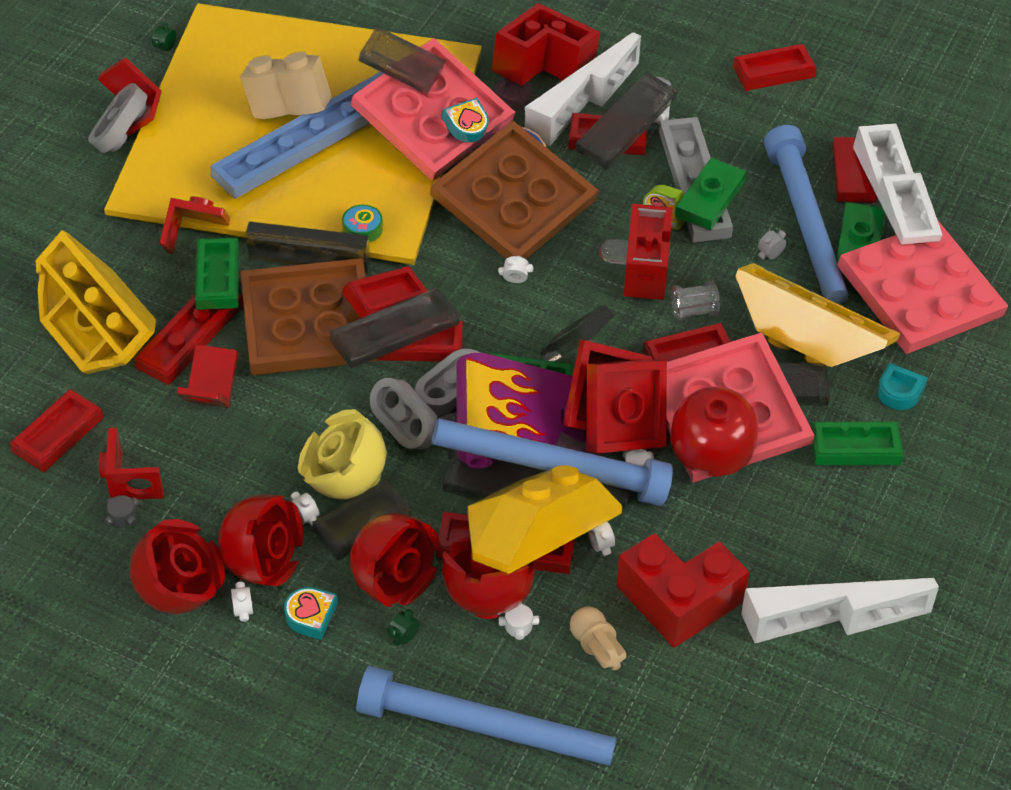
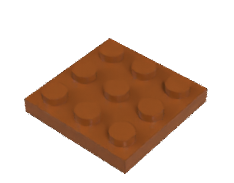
(514, 192)
(293, 313)

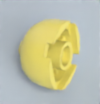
(344, 457)

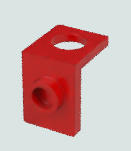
(126, 73)
(195, 208)
(211, 376)
(117, 477)

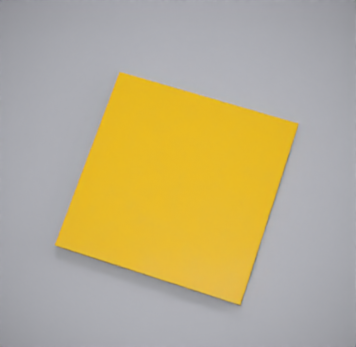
(208, 117)

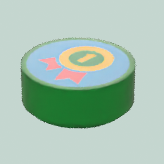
(363, 221)

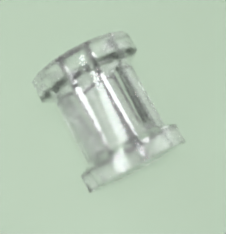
(695, 300)

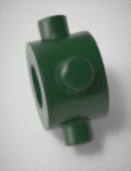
(163, 37)
(403, 627)

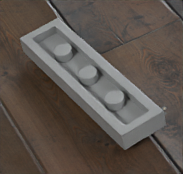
(686, 158)

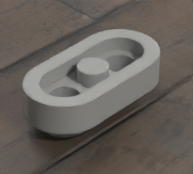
(124, 109)
(441, 384)
(407, 416)

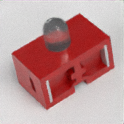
(644, 252)

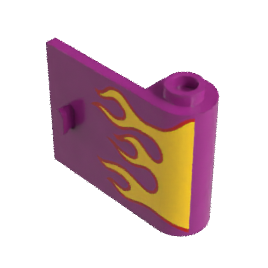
(511, 400)

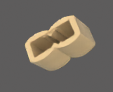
(286, 85)

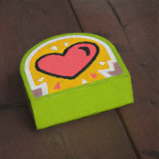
(665, 196)

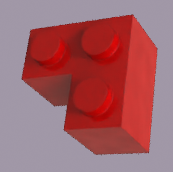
(545, 42)
(680, 595)

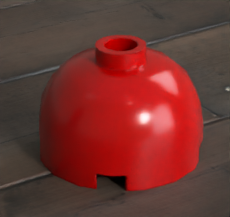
(714, 431)
(261, 539)
(394, 558)
(176, 567)
(481, 587)

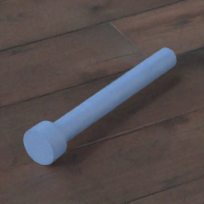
(786, 148)
(649, 481)
(381, 693)

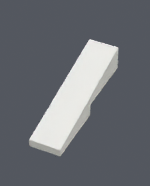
(592, 83)
(895, 184)
(857, 605)

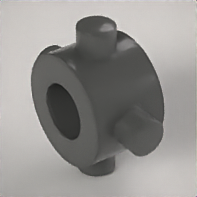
(121, 511)

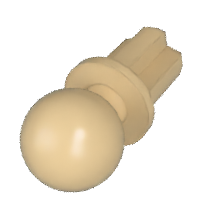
(597, 637)

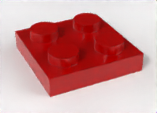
(626, 405)

